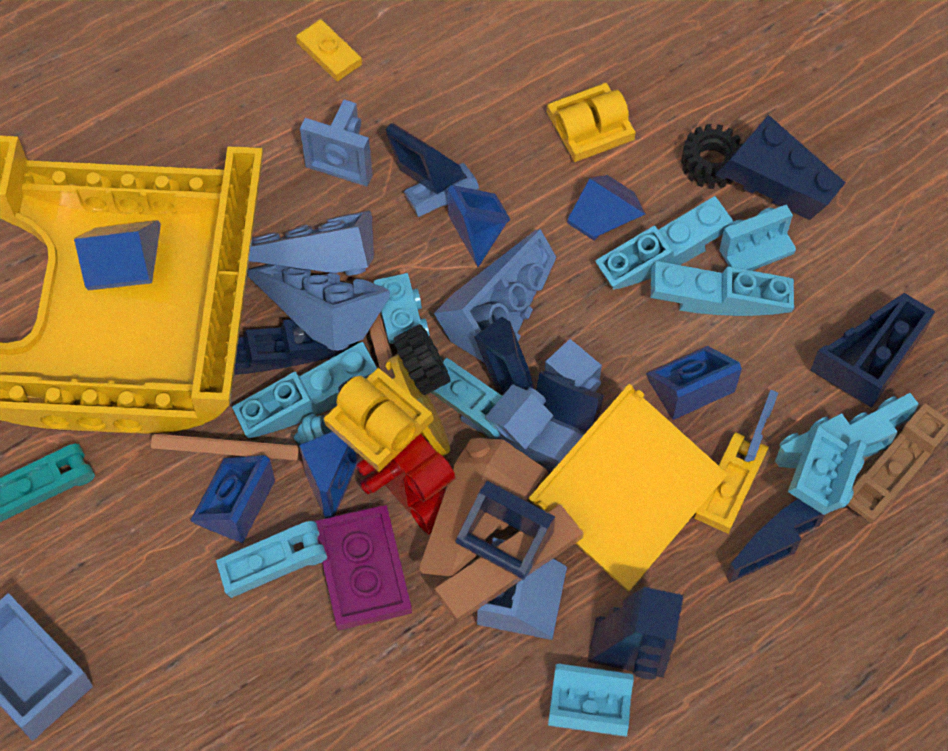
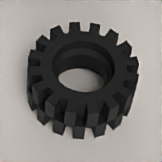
(708, 140)
(421, 359)

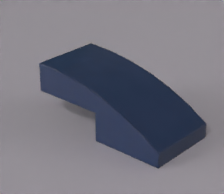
(568, 402)

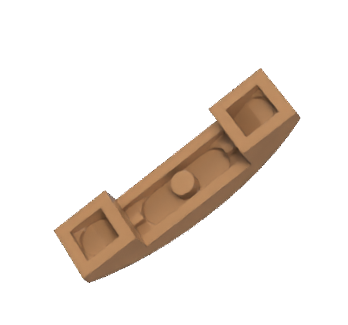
(899, 463)

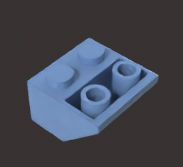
(528, 605)

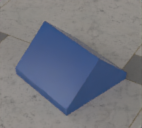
(118, 255)
(695, 380)
(329, 469)
(235, 496)

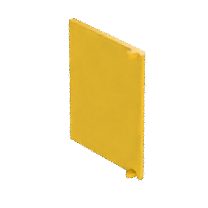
(630, 486)

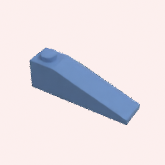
(334, 247)
(497, 292)
(321, 304)

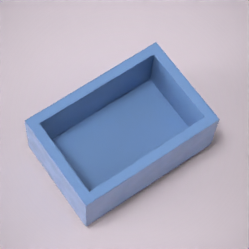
(35, 672)

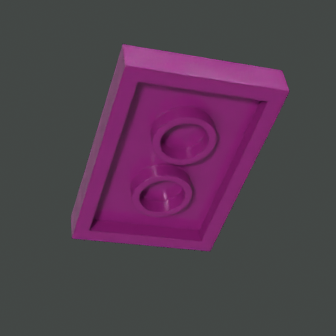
(363, 568)

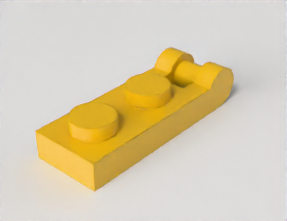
(727, 499)

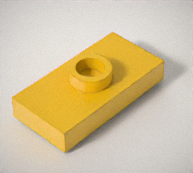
(329, 50)

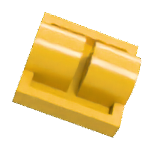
(592, 121)
(377, 417)

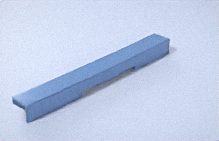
(757, 437)

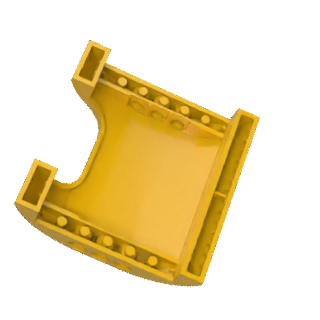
(133, 353)

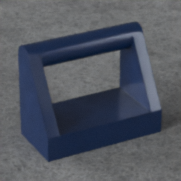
(422, 161)
(503, 356)
(517, 514)

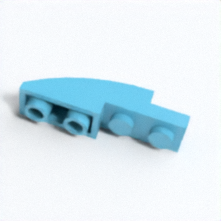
(670, 244)
(726, 293)
(298, 396)
(874, 429)

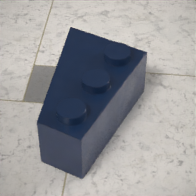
(782, 170)
(875, 350)

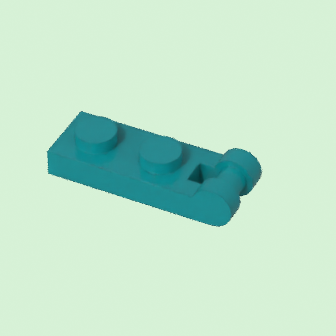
(43, 480)

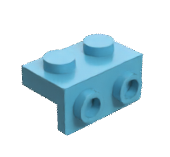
(758, 239)
(402, 307)
(827, 471)
(591, 699)

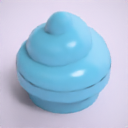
(311, 428)

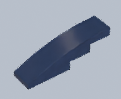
(279, 349)
(775, 540)

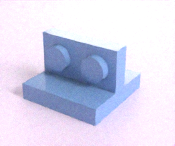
(338, 147)

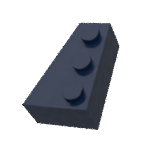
(639, 633)

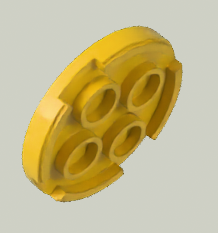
(434, 431)

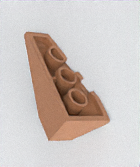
(479, 462)

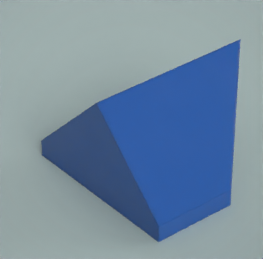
(603, 207)
(477, 219)

